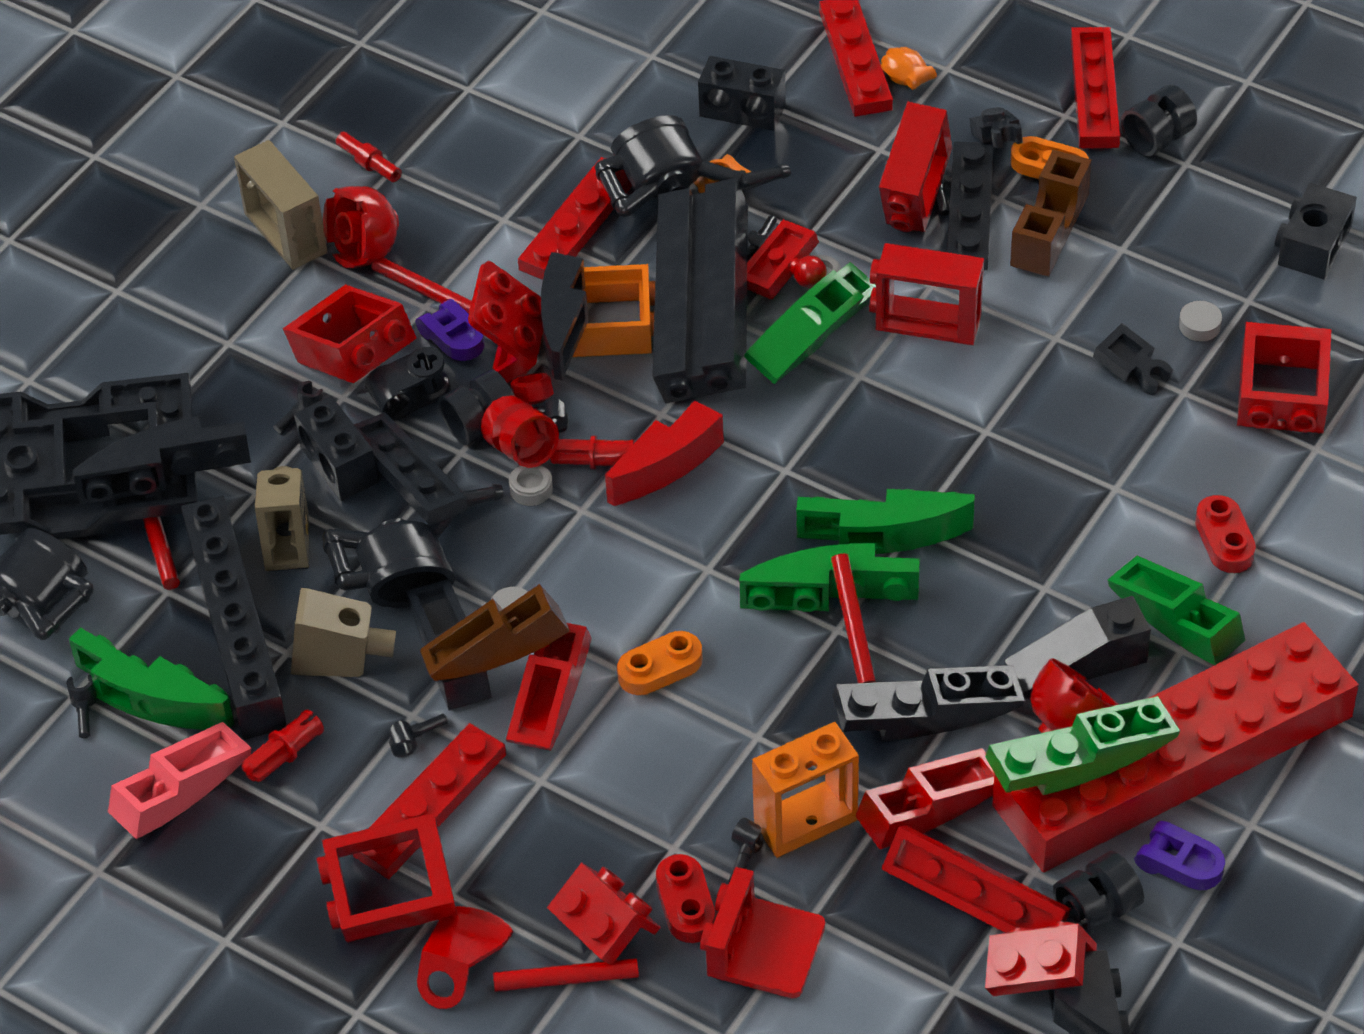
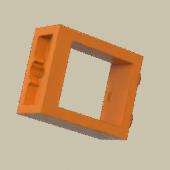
(617, 285)
(829, 802)

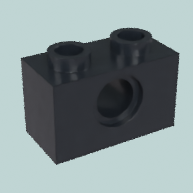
(1315, 230)

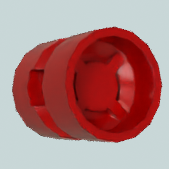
(519, 431)

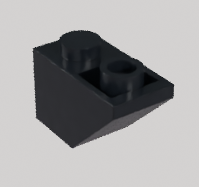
(1094, 1004)

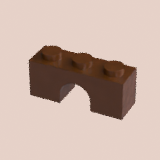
(1047, 224)

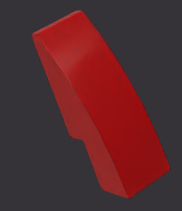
(665, 454)
(549, 689)
(926, 796)

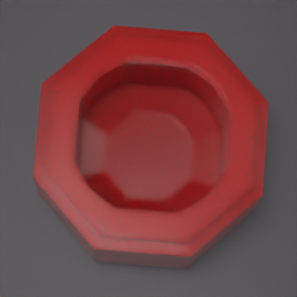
(533, 388)

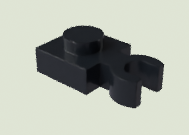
(996, 126)
(1131, 355)

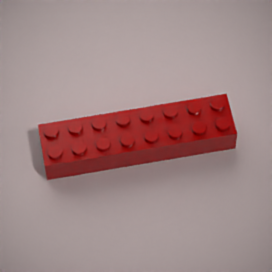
(1226, 723)

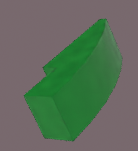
(1180, 609)

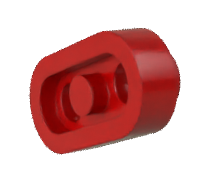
(1219, 526)
(683, 895)

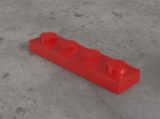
(855, 57)
(1095, 87)
(571, 224)
(437, 791)
(969, 884)

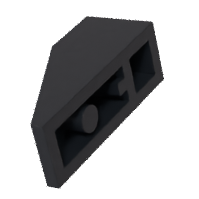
(1092, 643)

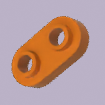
(1034, 152)
(661, 661)

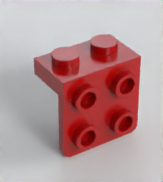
(509, 317)
(760, 940)

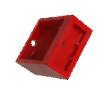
(915, 167)
(348, 310)
(921, 316)
(1290, 348)
(397, 916)

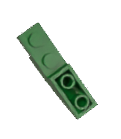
(810, 322)
(901, 523)
(807, 578)
(155, 693)
(1086, 751)

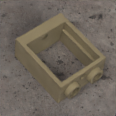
(281, 204)

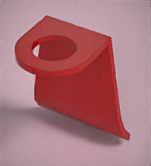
(457, 946)

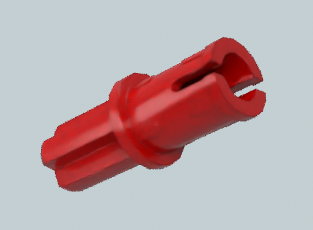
(590, 452)
(282, 746)

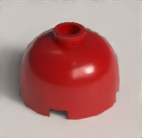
(359, 225)
(1062, 694)

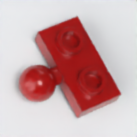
(783, 255)

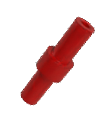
(368, 157)

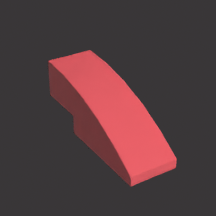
(176, 779)

